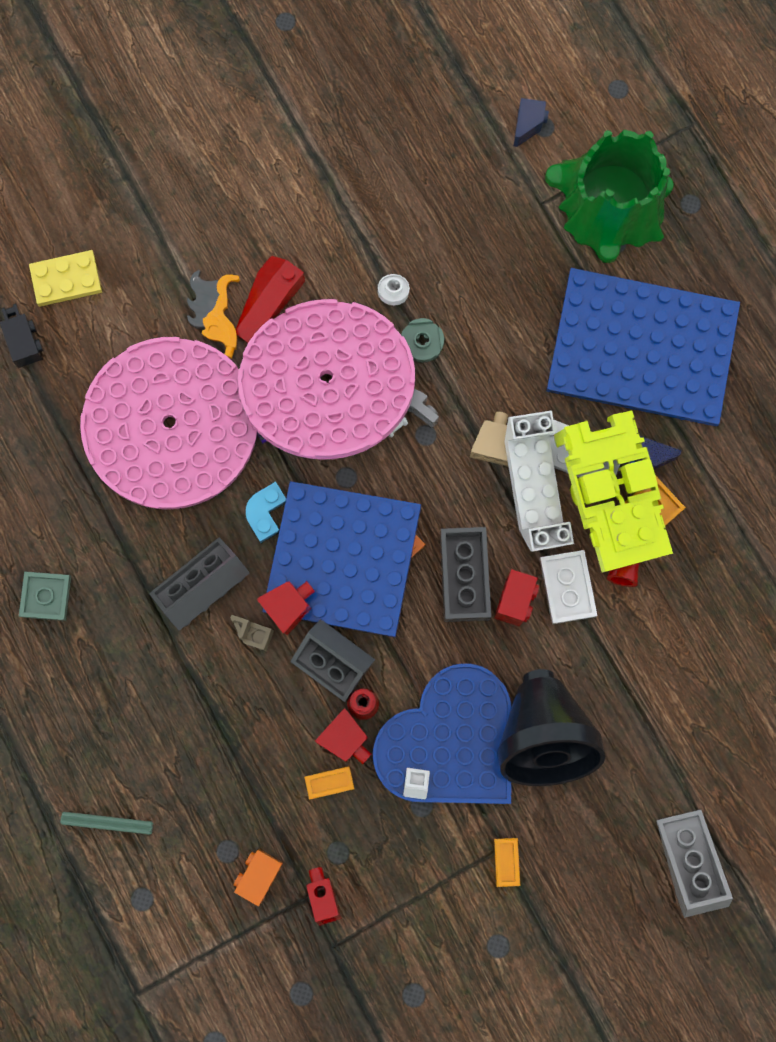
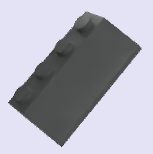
(199, 583)

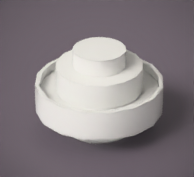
(393, 289)

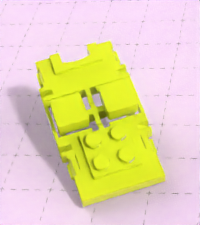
(625, 531)

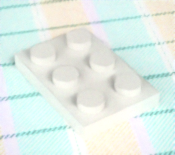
(568, 587)

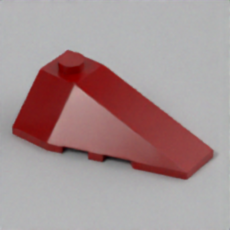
(270, 293)

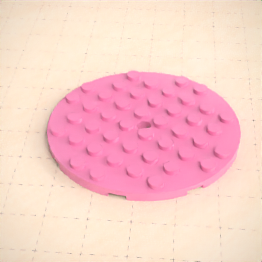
(316, 418)
(127, 431)

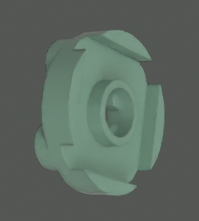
(430, 331)

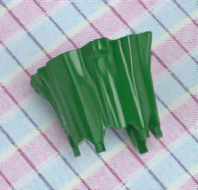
(614, 193)

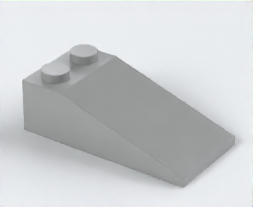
(694, 864)

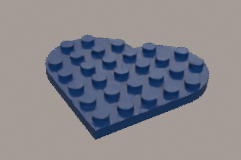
(450, 736)

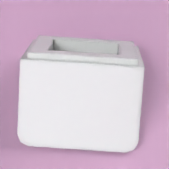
(416, 783)

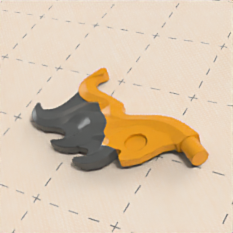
(209, 310)

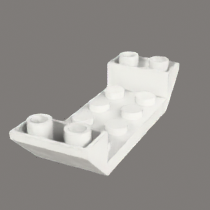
(535, 481)

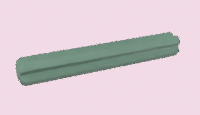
(106, 823)

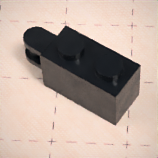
(20, 337)

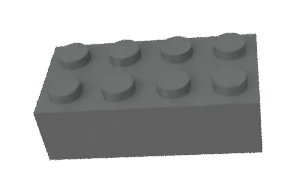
(465, 574)

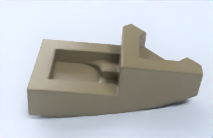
(252, 633)

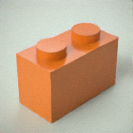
(258, 877)

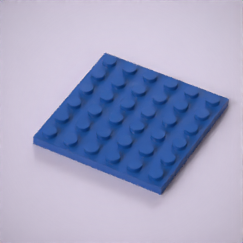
(350, 552)

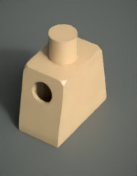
(490, 441)

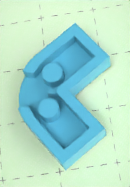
(259, 508)

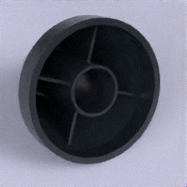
(548, 735)

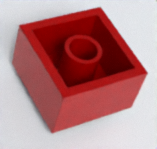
(516, 597)

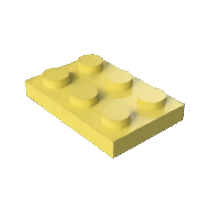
(65, 278)

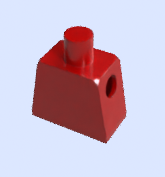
(287, 605)
(344, 738)
(324, 908)

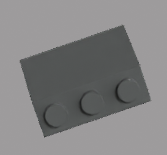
(332, 660)

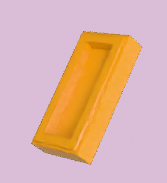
(329, 782)
(506, 862)

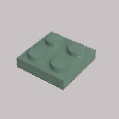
(45, 596)

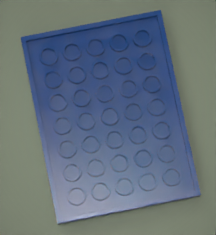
(643, 347)

